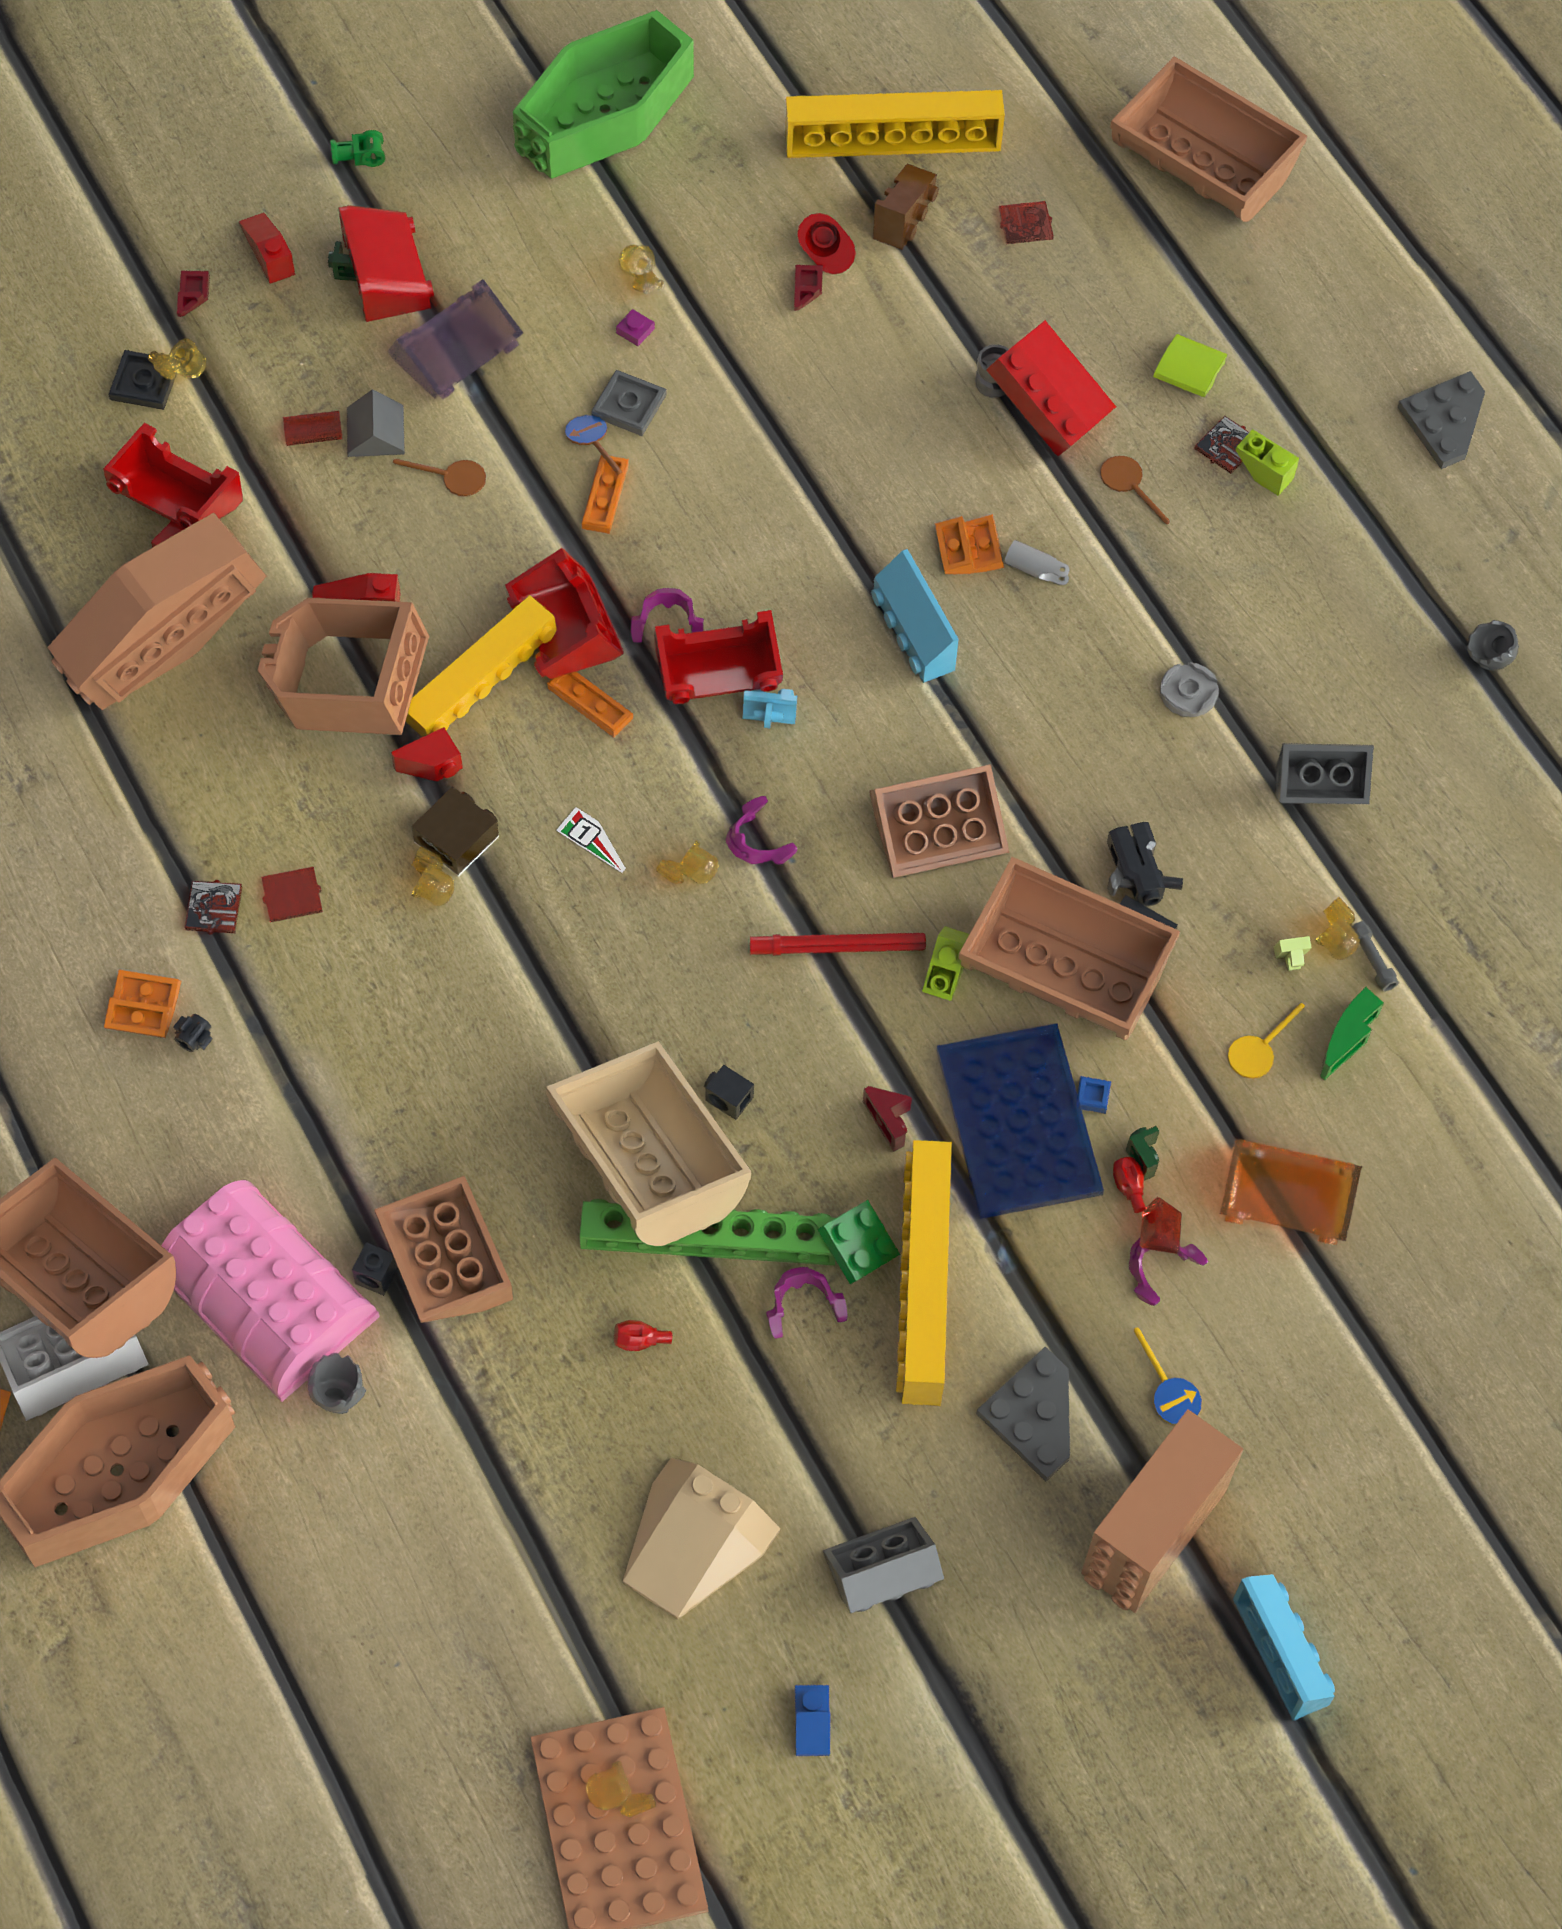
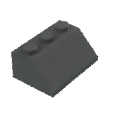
(1324, 773)
(884, 1565)

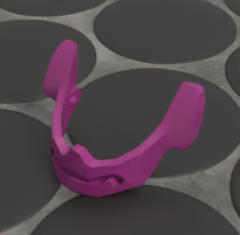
(668, 598)
(736, 840)
(796, 1278)
(1143, 1290)

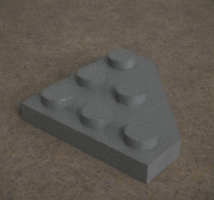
(1445, 417)
(1034, 1413)

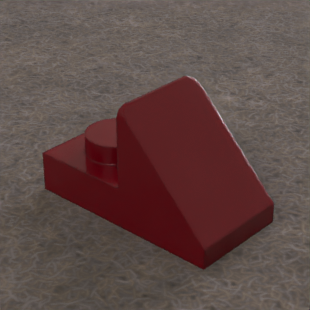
(886, 1110)

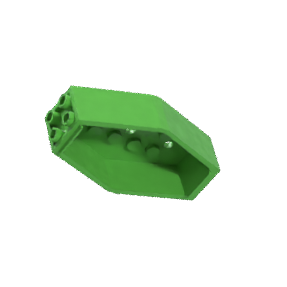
(561, 115)

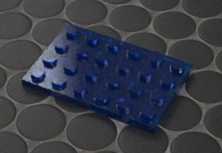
(1019, 1121)

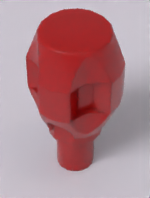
(1130, 1181)
(637, 1335)

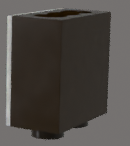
(456, 830)

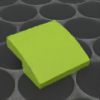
(1190, 365)

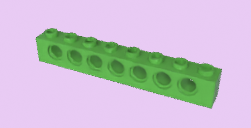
(722, 1243)

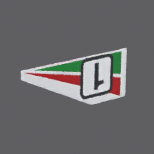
(591, 836)

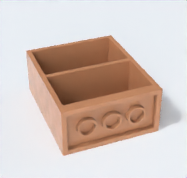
(1160, 1511)

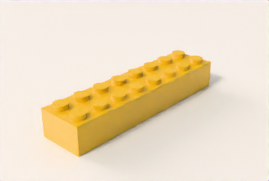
(894, 123)
(924, 1273)

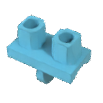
(770, 706)

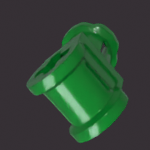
(360, 149)

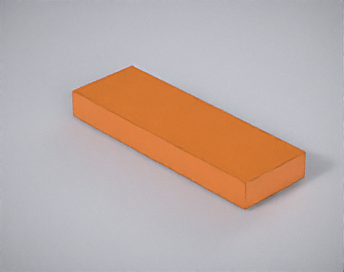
(604, 495)
(591, 702)

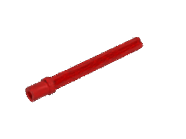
(836, 943)

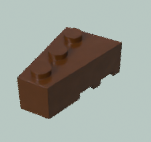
(904, 206)

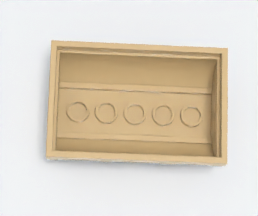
(652, 1144)

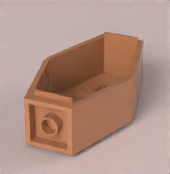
(155, 612)
(105, 1429)

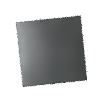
(629, 402)

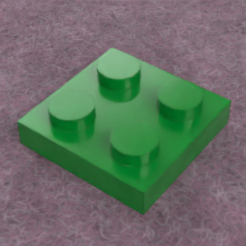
(858, 1242)

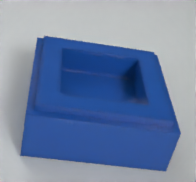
(1093, 1094)

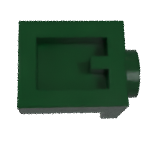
(341, 264)
(1141, 1150)

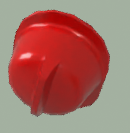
(826, 243)

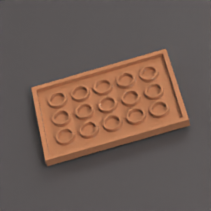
(613, 1865)

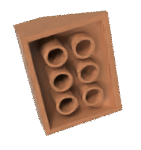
(939, 821)
(445, 1252)

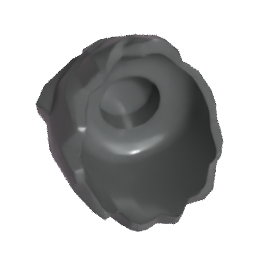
(1493, 645)
(336, 1383)

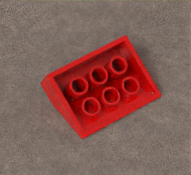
(1051, 388)

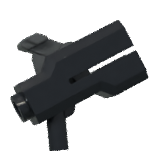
(1137, 866)

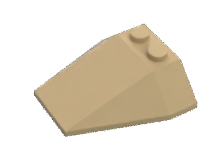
(694, 1538)

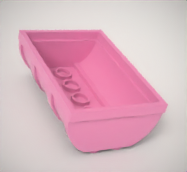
(264, 1287)

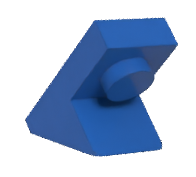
(812, 1720)

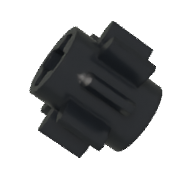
(192, 1033)

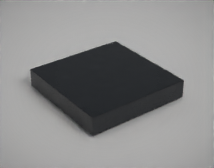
(139, 382)

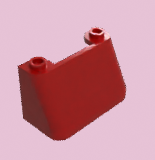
(385, 261)
(170, 484)
(582, 623)
(719, 660)

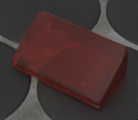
(1161, 1227)

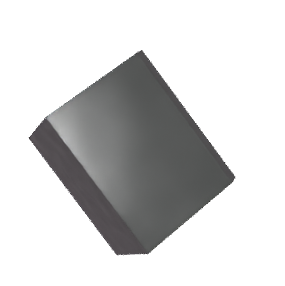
(375, 426)

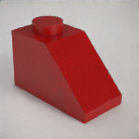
(429, 757)

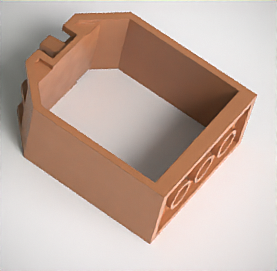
(322, 617)

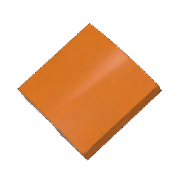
(969, 545)
(142, 1004)

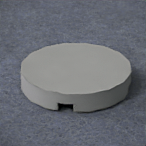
(1189, 690)

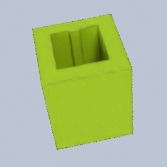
(1267, 462)
(945, 964)

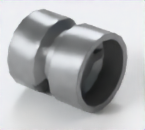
(984, 381)

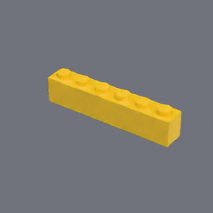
(481, 667)

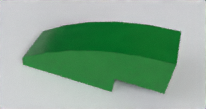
(1351, 1031)

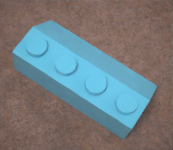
(916, 618)
(1283, 1645)

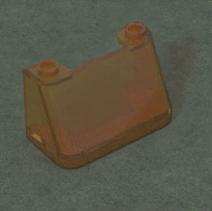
(1290, 1190)

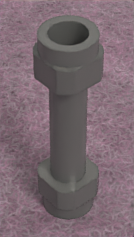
(1386, 977)

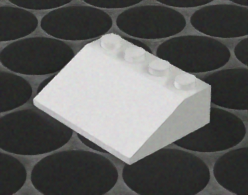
(50, 1373)

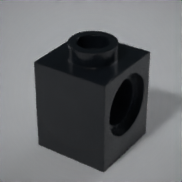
(728, 1091)
(374, 1269)

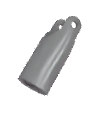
(1036, 563)

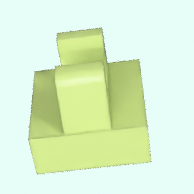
(1293, 951)

